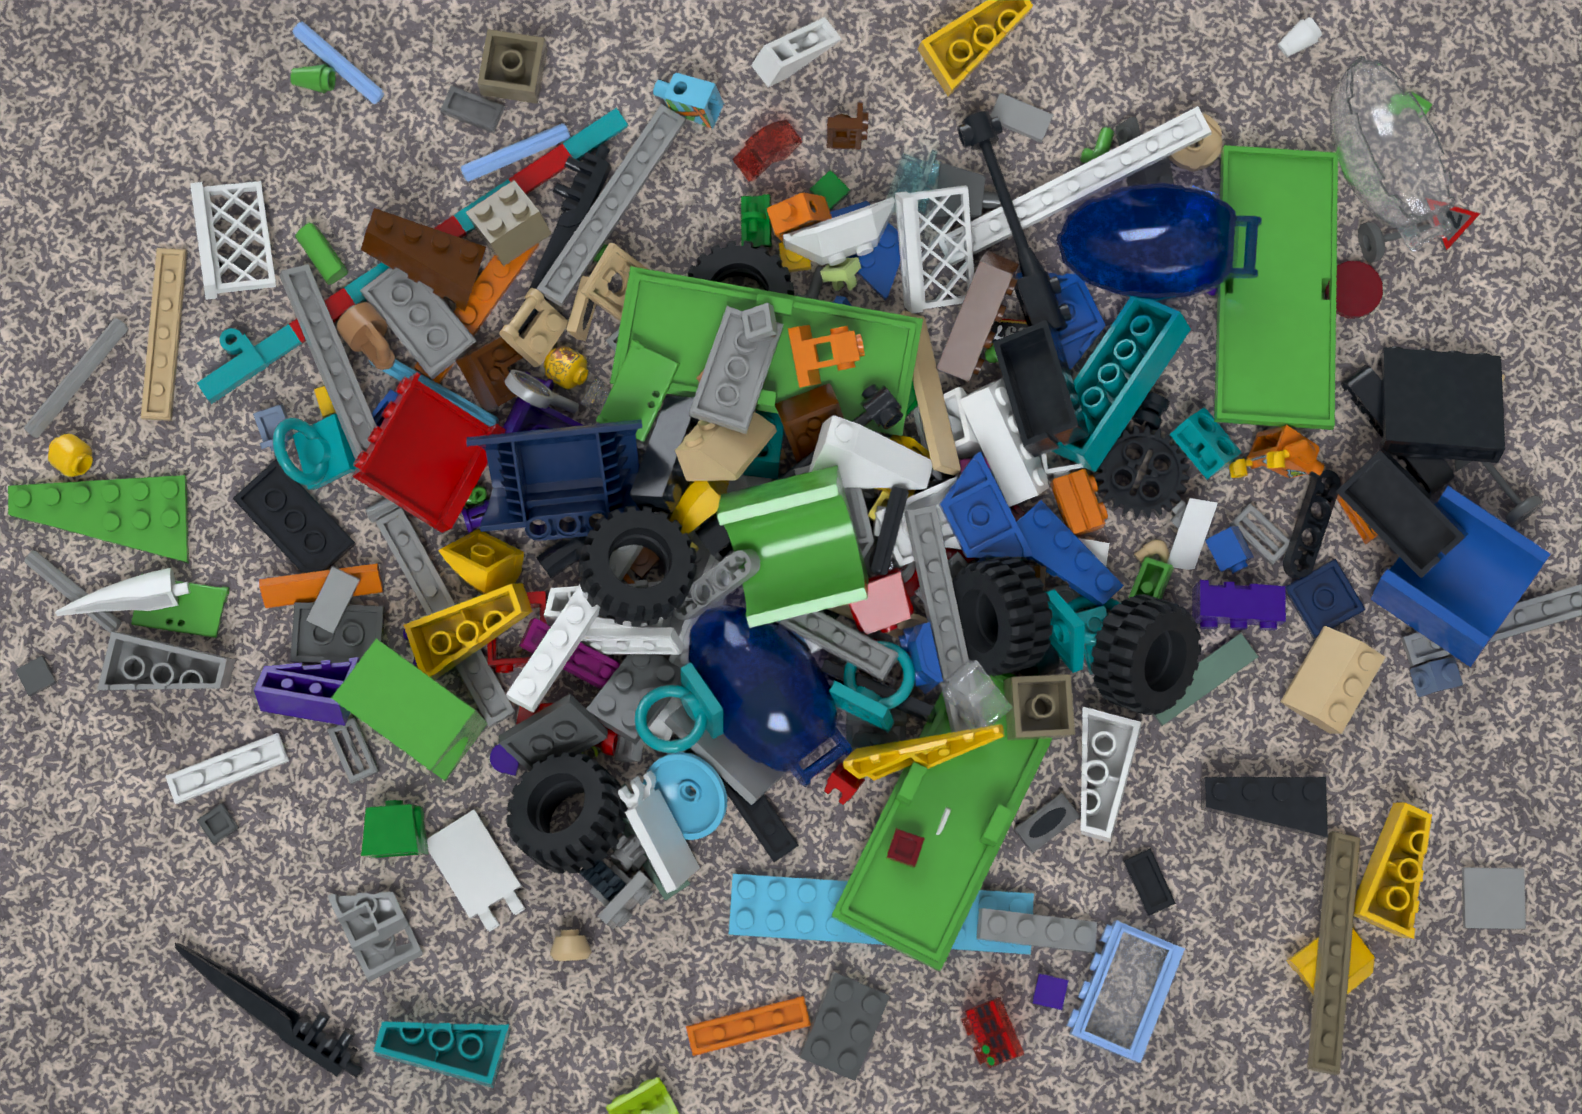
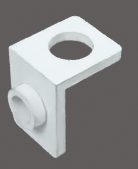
(1059, 471)

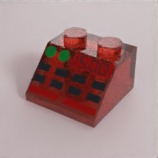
(992, 1033)

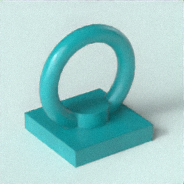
(320, 448)
(1069, 629)
(698, 704)
(867, 704)

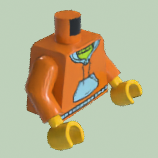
(1282, 452)

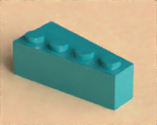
(450, 1049)

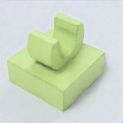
(842, 272)

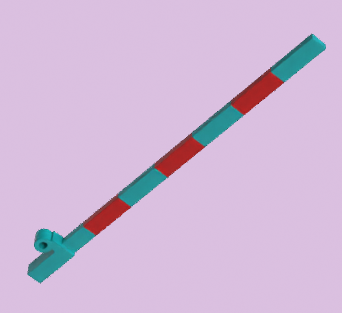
(259, 357)

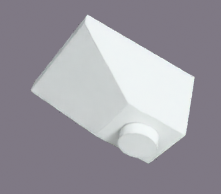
(963, 434)

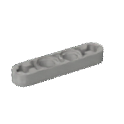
(715, 584)

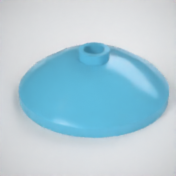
(694, 812)

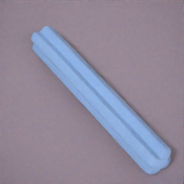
(338, 62)
(515, 152)

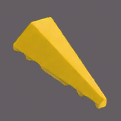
(927, 751)

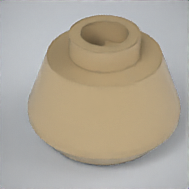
(570, 946)

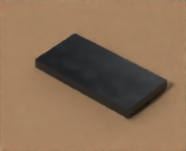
(294, 520)

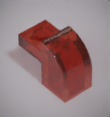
(765, 147)

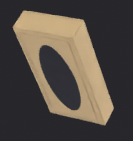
(581, 314)

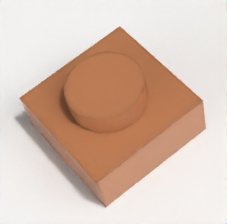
(644, 562)

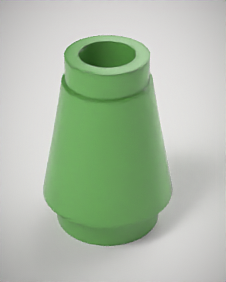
(316, 78)

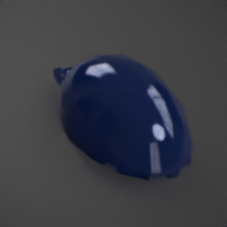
(1157, 242)
(768, 689)

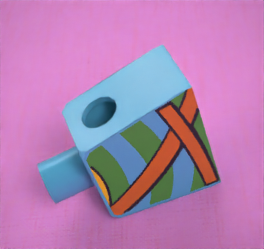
(691, 98)

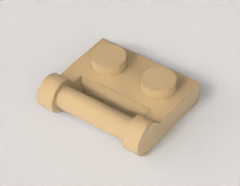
(540, 334)

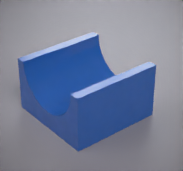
(1469, 588)

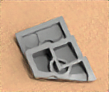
(367, 925)

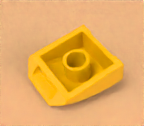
(698, 503)
(484, 561)
(1360, 965)

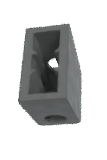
(978, 198)

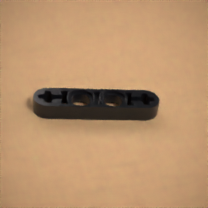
(1316, 526)

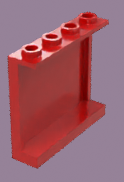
(423, 454)

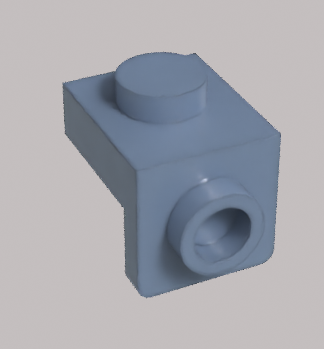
(267, 422)
(1436, 676)

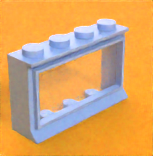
(1125, 990)

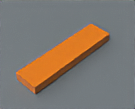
(307, 586)
(748, 1026)

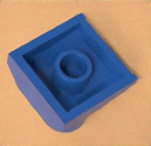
(921, 648)

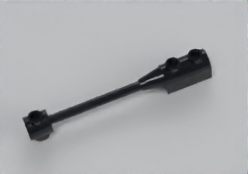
(1035, 289)
(878, 406)

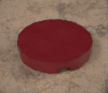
(1357, 289)

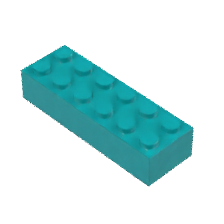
(1122, 375)

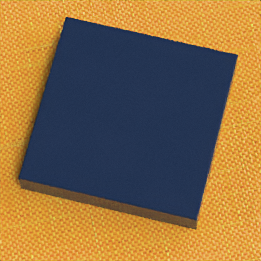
(1324, 598)

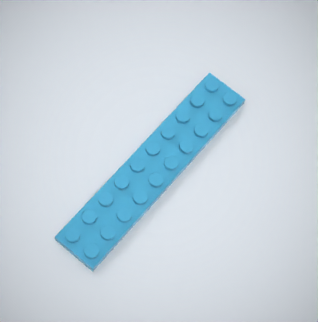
(804, 910)

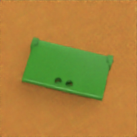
(639, 384)
(199, 611)

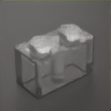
(975, 695)

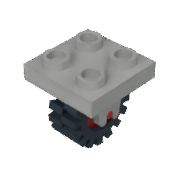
(617, 892)

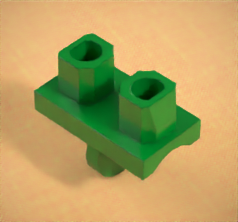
(755, 220)

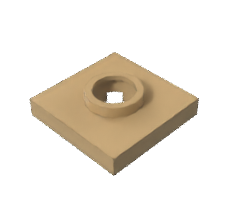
(612, 261)

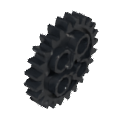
(1164, 482)

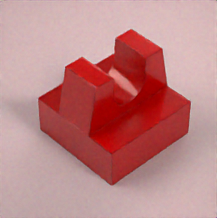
(844, 782)

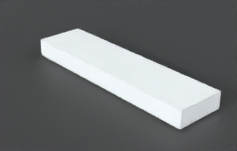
(634, 640)
(227, 768)

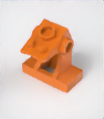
(845, 346)

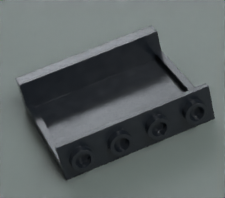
(1442, 404)

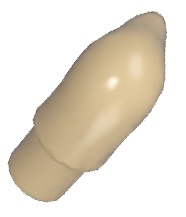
(1151, 548)

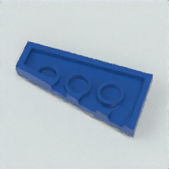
(1066, 555)

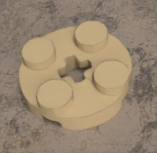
(1204, 155)

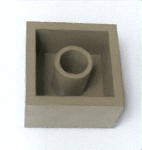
(512, 66)
(509, 222)
(1039, 707)

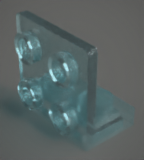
(915, 176)

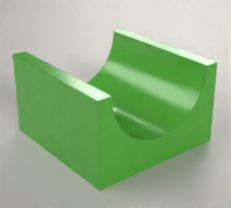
(802, 542)
(410, 709)

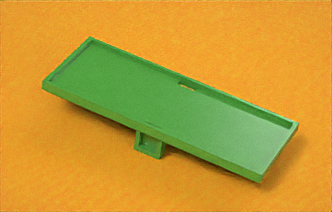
(683, 314)
(1277, 327)
(926, 905)

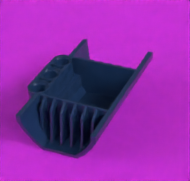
(559, 476)

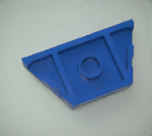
(882, 264)
(1085, 320)
(981, 515)

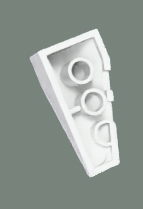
(868, 458)

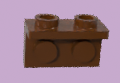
(847, 132)

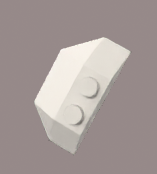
(842, 235)

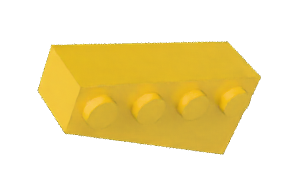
(969, 40)
(459, 631)
(1394, 873)

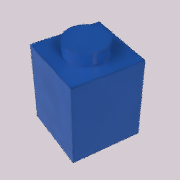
(1230, 549)

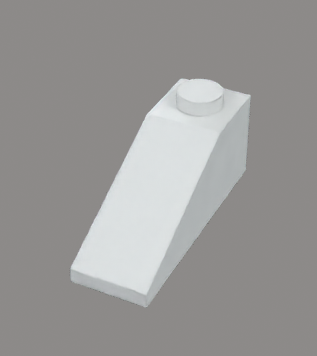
(794, 51)

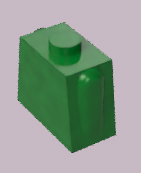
(394, 831)

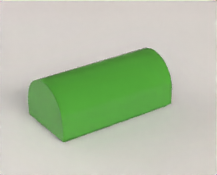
(321, 253)
(1152, 578)

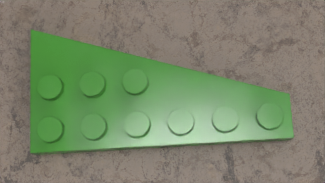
(128, 512)

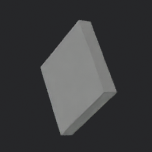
(1493, 898)

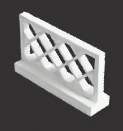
(207, 241)
(910, 247)

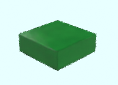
(831, 188)

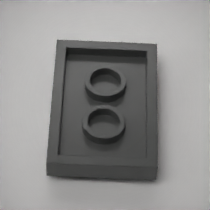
(352, 638)
(627, 686)
(556, 729)
(844, 1026)

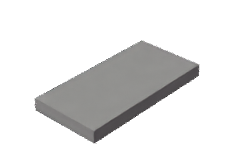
(419, 320)
(733, 375)
(728, 760)

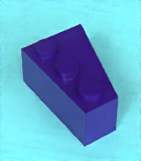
(1238, 605)
(304, 690)

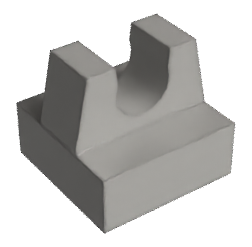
(760, 323)

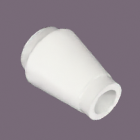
(1300, 37)

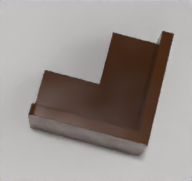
(487, 370)
(804, 416)

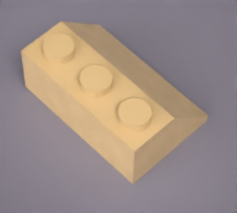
(722, 453)
(1332, 680)

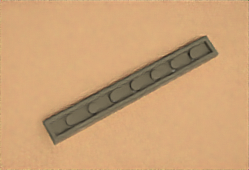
(1333, 954)

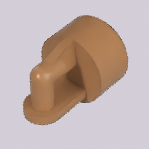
(364, 331)

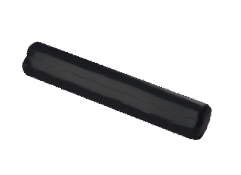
(889, 530)

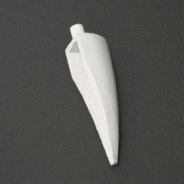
(140, 593)

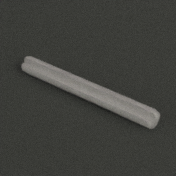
(76, 378)

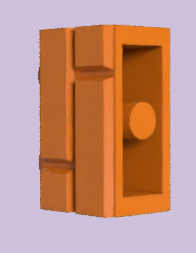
(1078, 502)

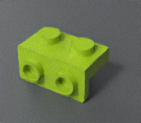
(648, 1098)

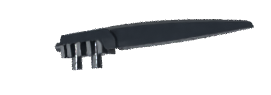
(579, 199)
(282, 1020)

